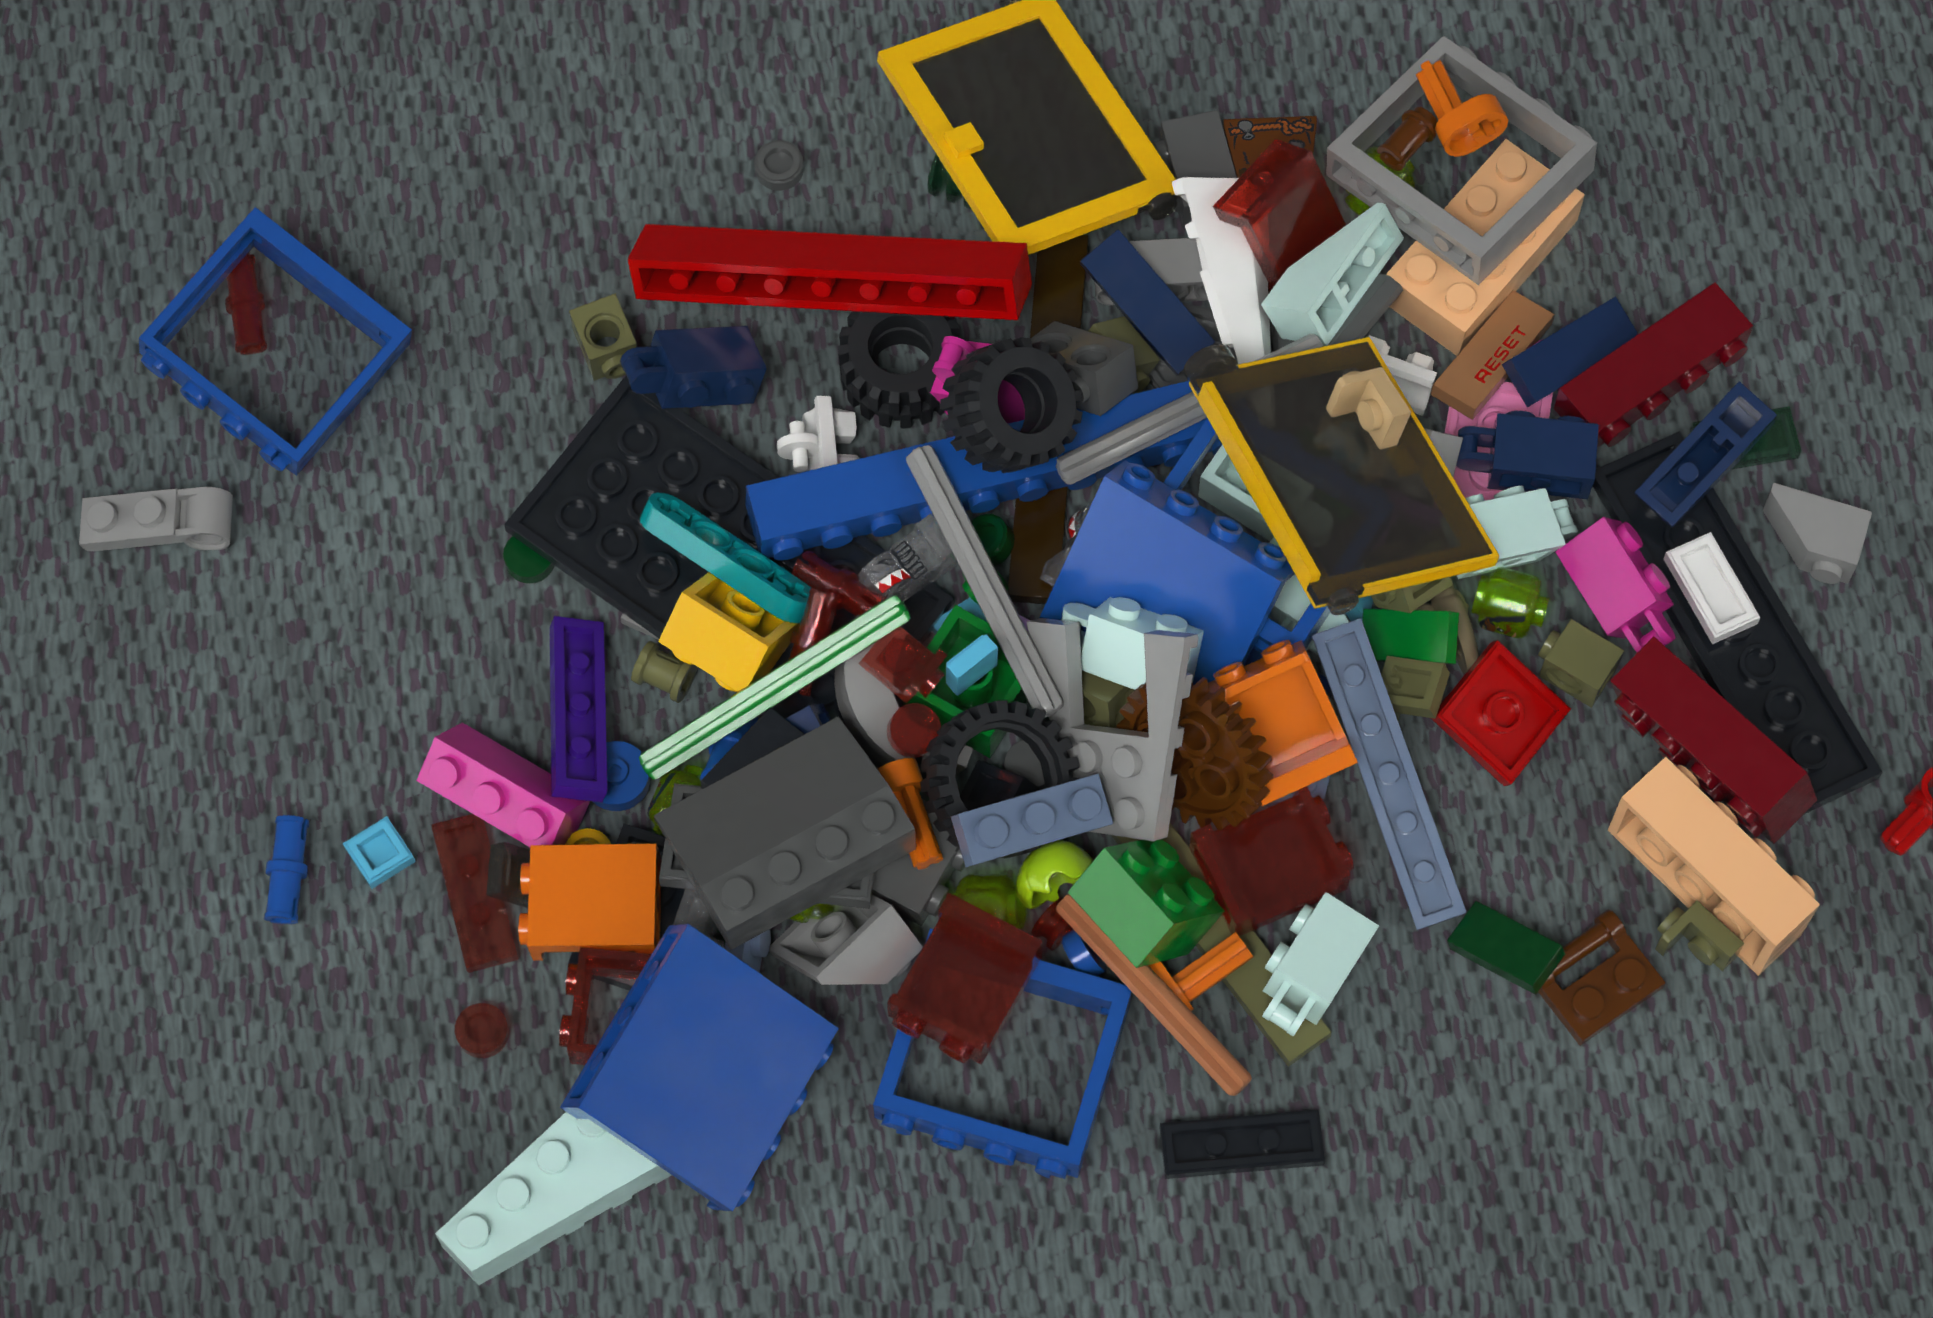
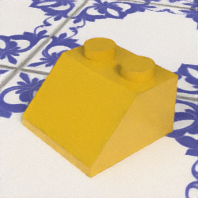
(725, 633)

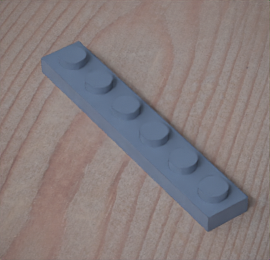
(1389, 774)

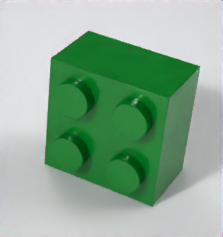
(997, 685)
(1146, 901)

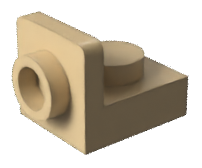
(1374, 401)

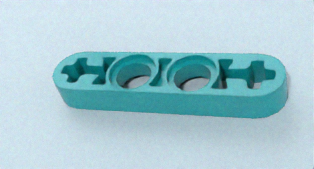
(726, 556)

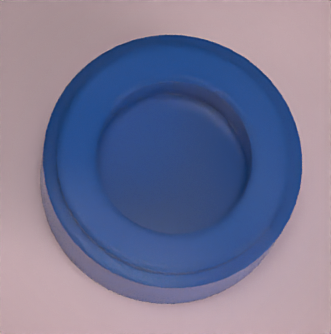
(1081, 955)

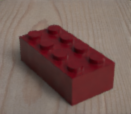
(1713, 741)

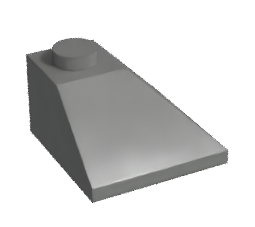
(850, 945)

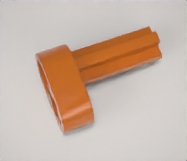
(1460, 125)
(905, 780)
(1205, 970)

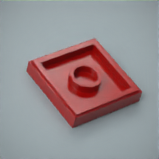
(1500, 713)

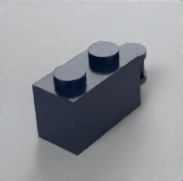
(697, 367)
(1533, 453)

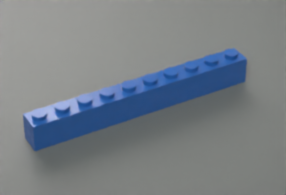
(882, 495)

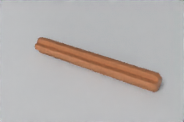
(1160, 1002)

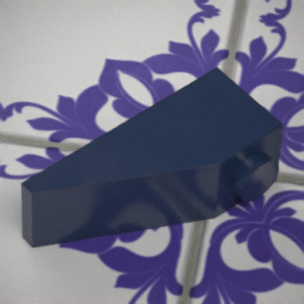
(1706, 454)

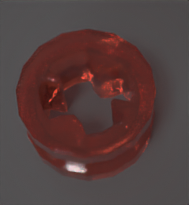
(1051, 927)

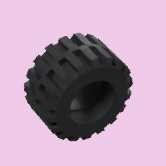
(885, 393)
(1046, 398)

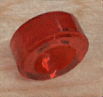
(912, 729)
(481, 1030)

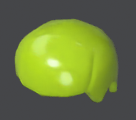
(1048, 869)

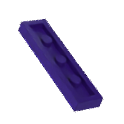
(578, 709)

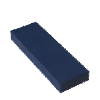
(1146, 301)
(1569, 351)

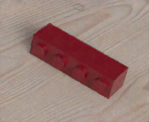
(1657, 365)

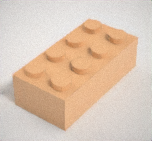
(1445, 300)
(1711, 860)

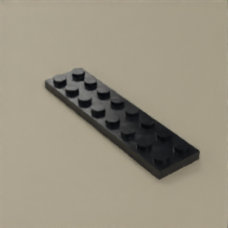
(1760, 670)

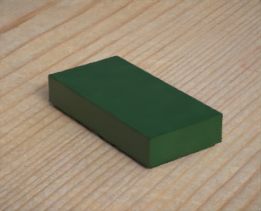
(1506, 947)

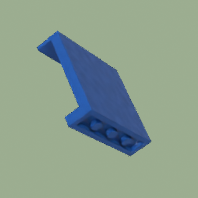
(1175, 561)
(702, 1066)

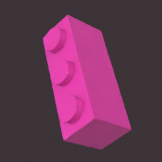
(499, 787)

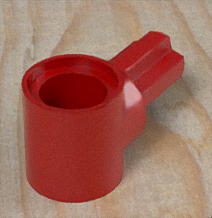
(1913, 820)

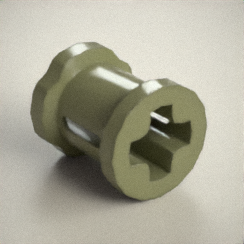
(663, 672)

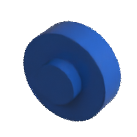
(625, 777)

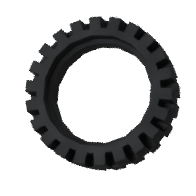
(1000, 715)

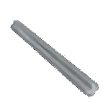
(1148, 428)
(984, 580)

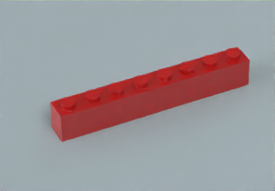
(831, 271)

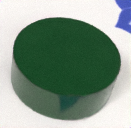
(995, 536)
(525, 563)

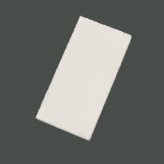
(1711, 588)

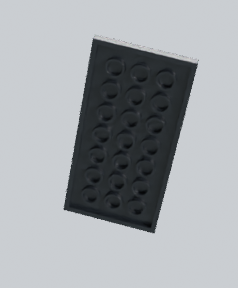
(592, 502)

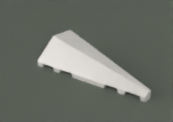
(1229, 270)

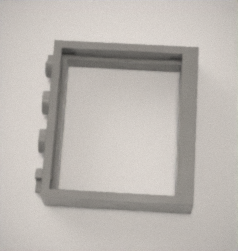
(1425, 220)

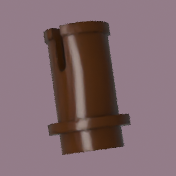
(1416, 128)

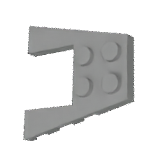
(1129, 762)

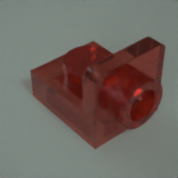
(904, 664)

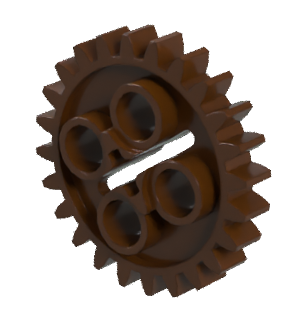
(1219, 759)

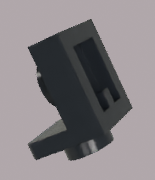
(992, 785)

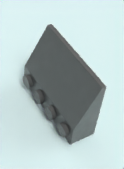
(787, 831)

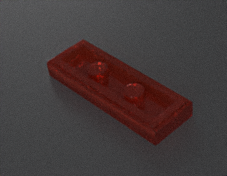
(479, 919)

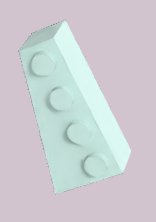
(543, 1194)

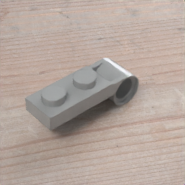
(169, 516)

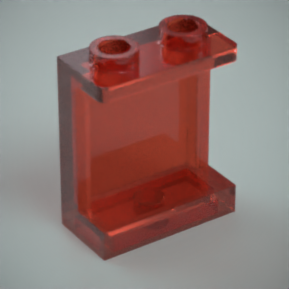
(1281, 208)
(1272, 862)
(965, 981)

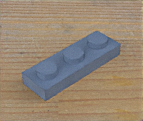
(1031, 820)

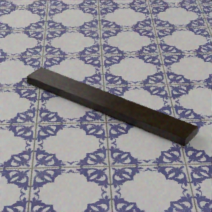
(1041, 522)

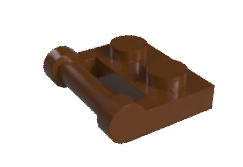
(1606, 990)

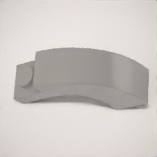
(867, 708)

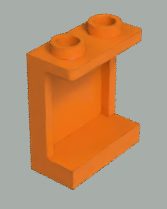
(1291, 714)
(591, 898)

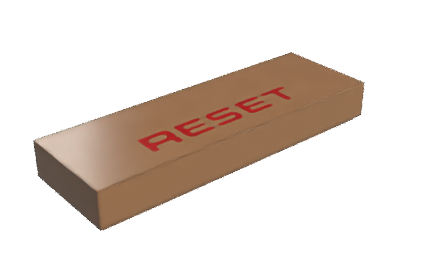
(1478, 368)

